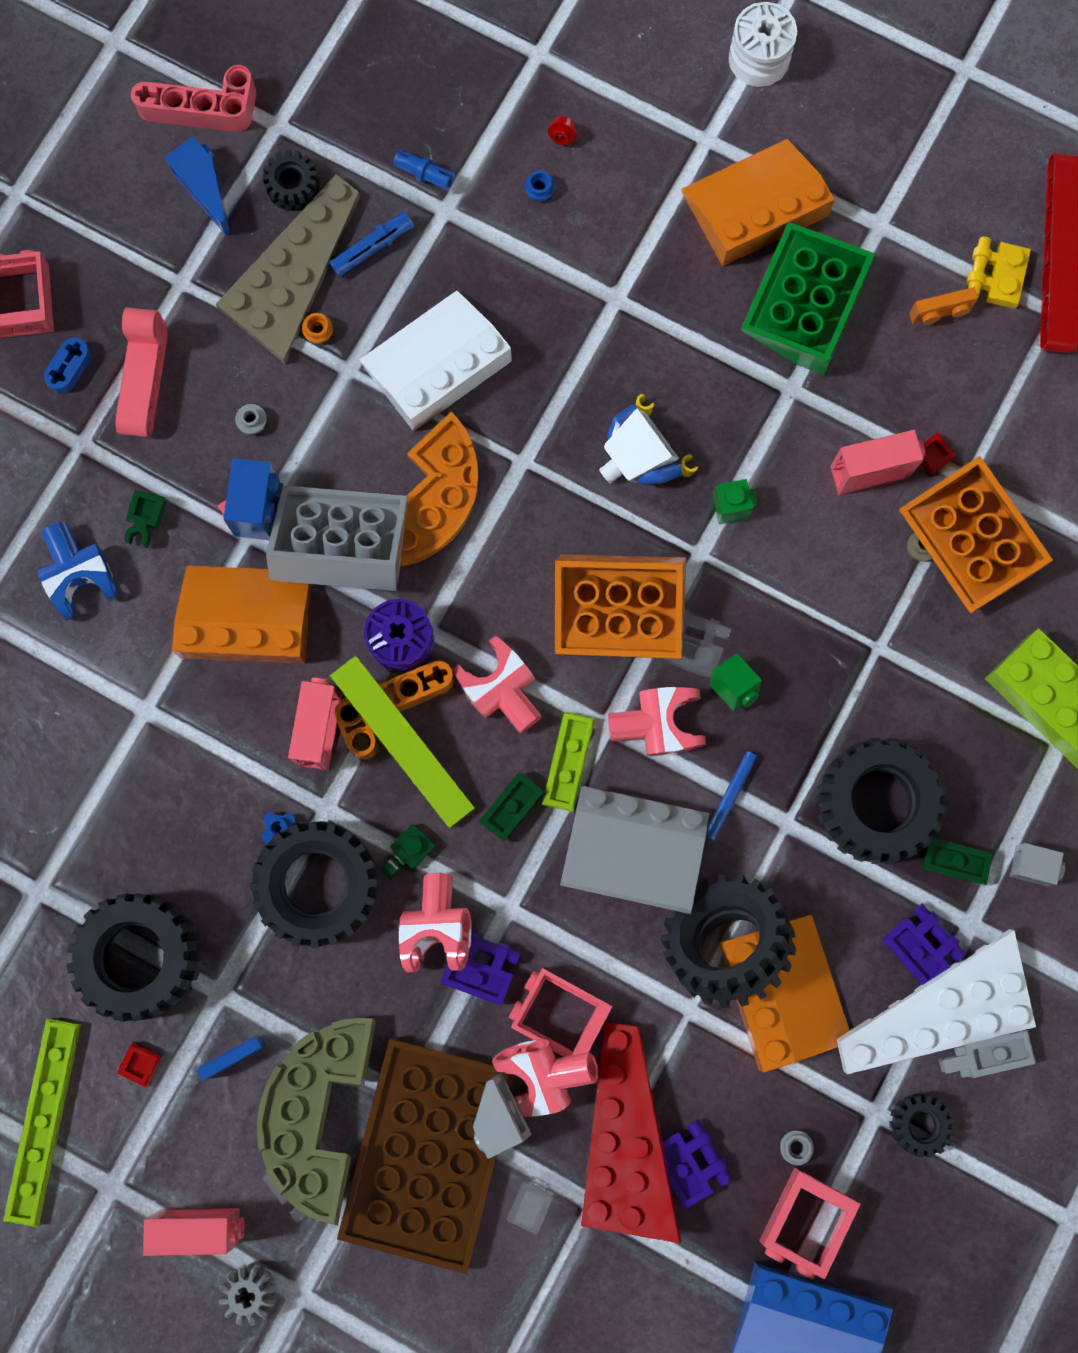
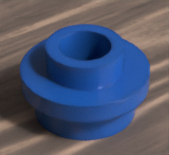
(539, 178)

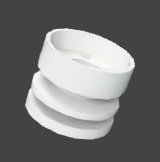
(762, 44)

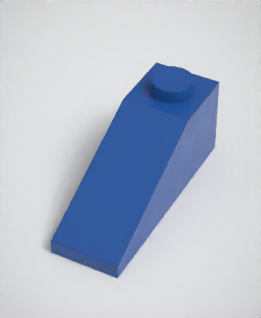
(196, 171)

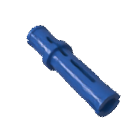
(371, 244)

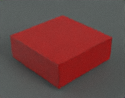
(937, 454)
(139, 1064)

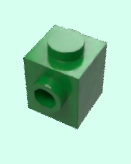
(734, 501)
(736, 683)

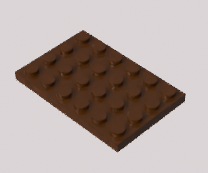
(418, 1166)

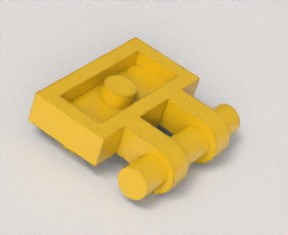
(1007, 275)

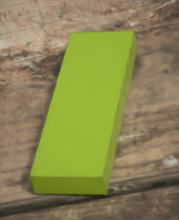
(568, 762)

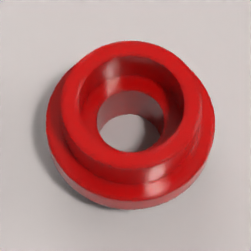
(562, 131)

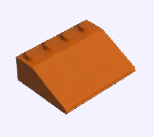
(756, 198)
(975, 535)
(619, 605)
(241, 616)
(802, 1012)

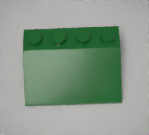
(807, 296)

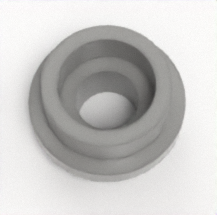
(254, 427)
(807, 1147)

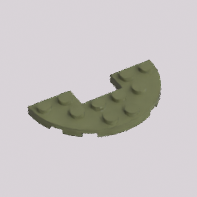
(295, 1114)

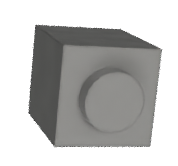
(1037, 865)

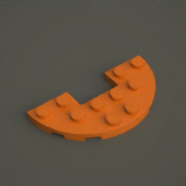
(446, 496)

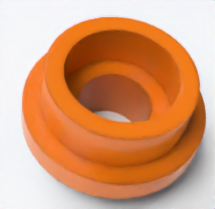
(314, 320)

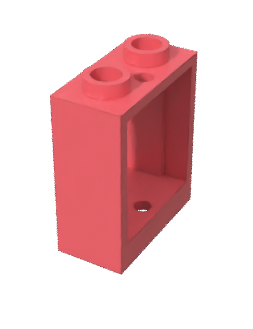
(29, 321)
(877, 462)
(314, 724)
(591, 1029)
(192, 1232)
(779, 1252)

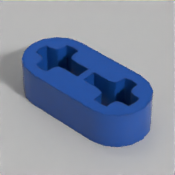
(66, 365)

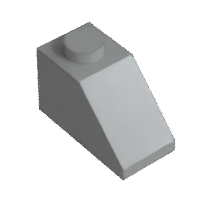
(498, 1119)

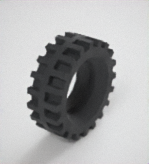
(271, 894)
(713, 907)

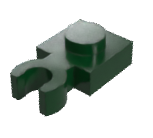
(145, 513)

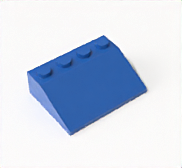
(807, 1316)

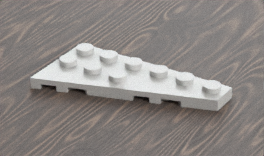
(958, 1007)

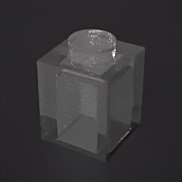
(531, 1204)

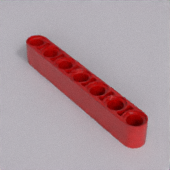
(1060, 256)

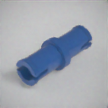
(424, 169)

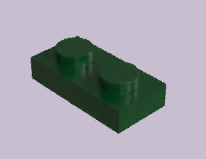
(511, 807)
(957, 861)

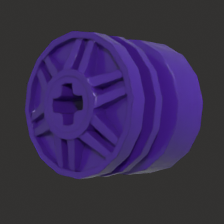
(394, 653)

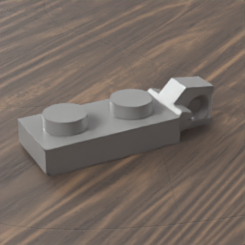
(990, 1055)

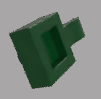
(410, 849)

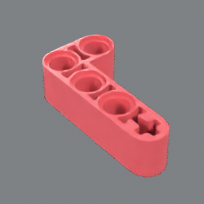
(157, 100)
(142, 371)

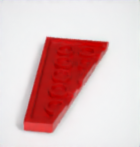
(627, 1161)

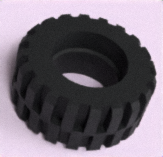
(920, 786)
(92, 950)

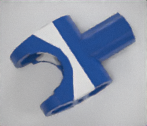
(72, 569)

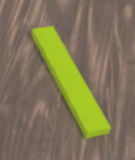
(401, 741)
(42, 1123)

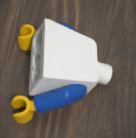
(640, 449)

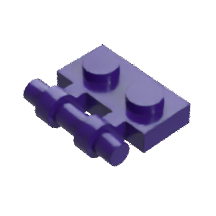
(914, 949)
(481, 979)
(684, 1174)

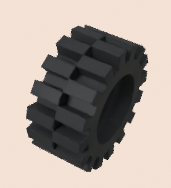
(286, 165)
(942, 1125)

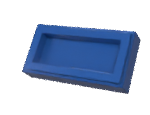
(231, 1057)

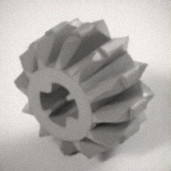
(242, 1305)

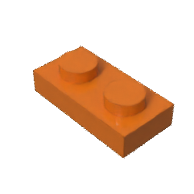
(953, 303)

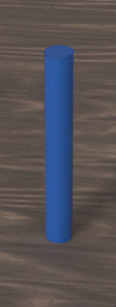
(730, 795)

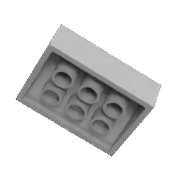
(337, 538)
(635, 849)

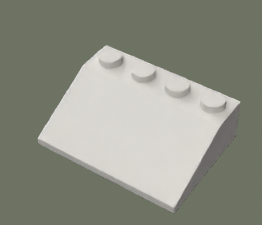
(437, 359)

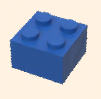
(252, 499)

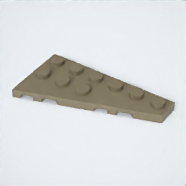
(285, 279)

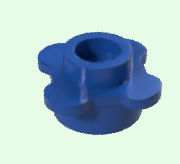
(272, 820)

